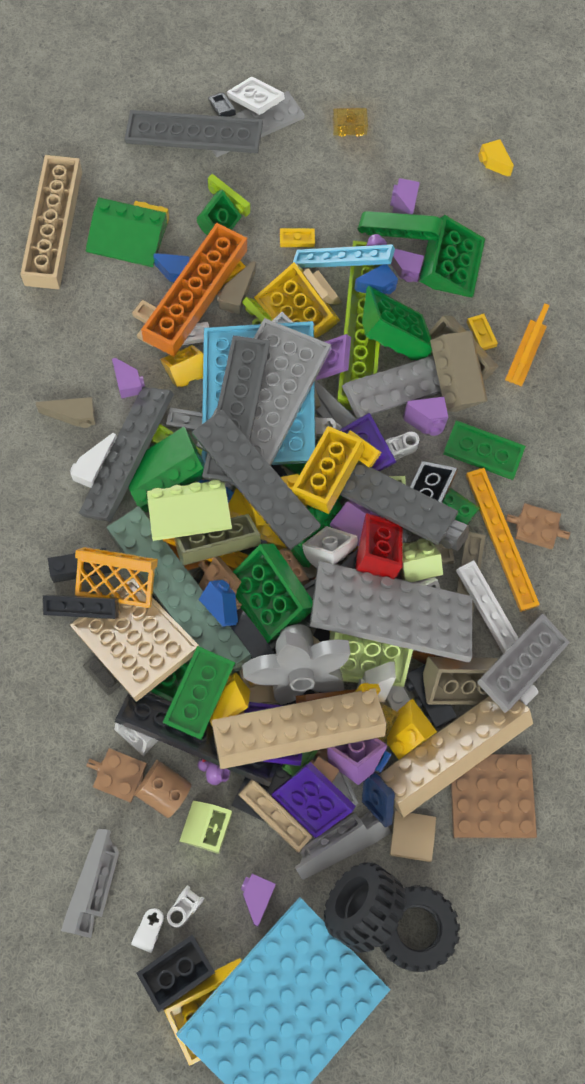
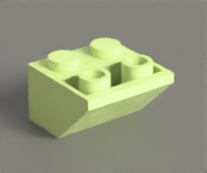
(420, 561)
(206, 826)

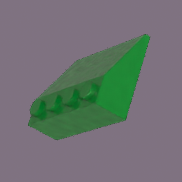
(126, 232)
(453, 259)
(395, 325)
(165, 465)
(271, 592)

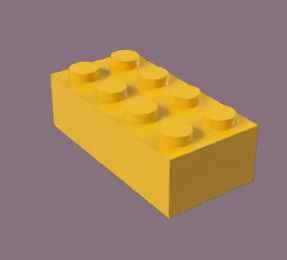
(328, 469)

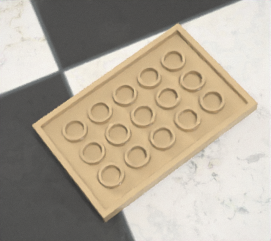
(139, 645)

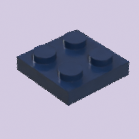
(378, 799)

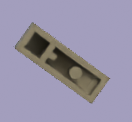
(236, 290)
(72, 411)

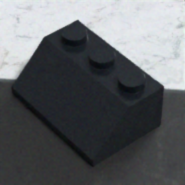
(434, 480)
(175, 973)

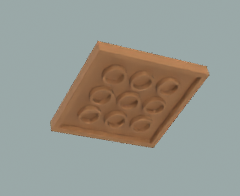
(495, 799)

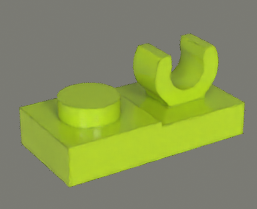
(254, 308)

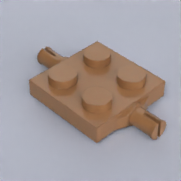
(538, 526)
(219, 571)
(118, 774)

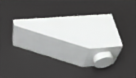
(91, 462)

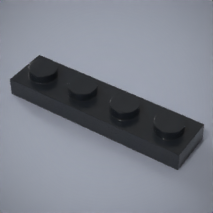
(81, 606)

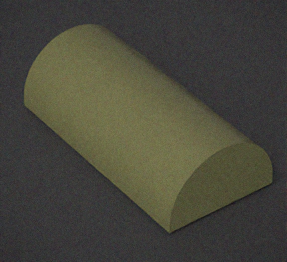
(218, 543)

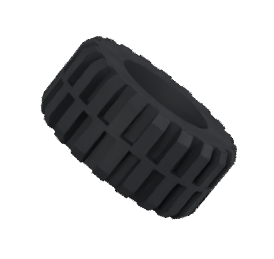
(364, 907)
(445, 939)

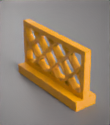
(527, 349)
(113, 560)

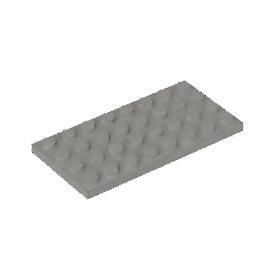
(288, 377)
(392, 611)

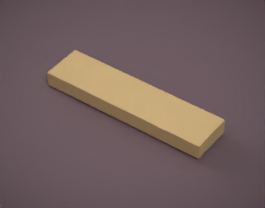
(275, 815)

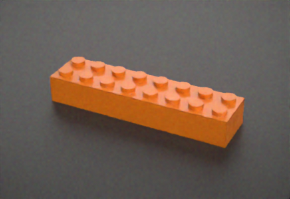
(194, 289)

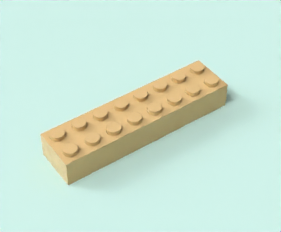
(51, 222)
(298, 728)
(453, 752)

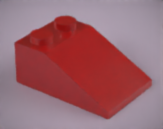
(380, 547)

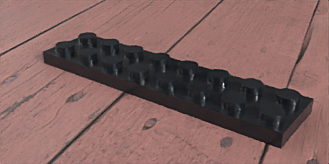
(147, 718)

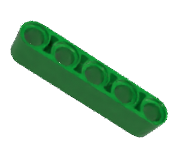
(400, 225)

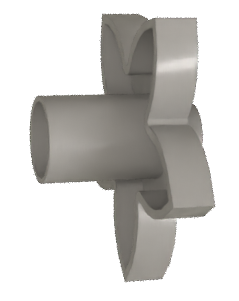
(299, 665)

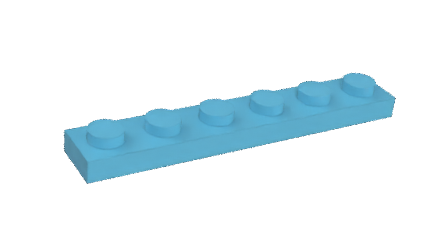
(344, 256)

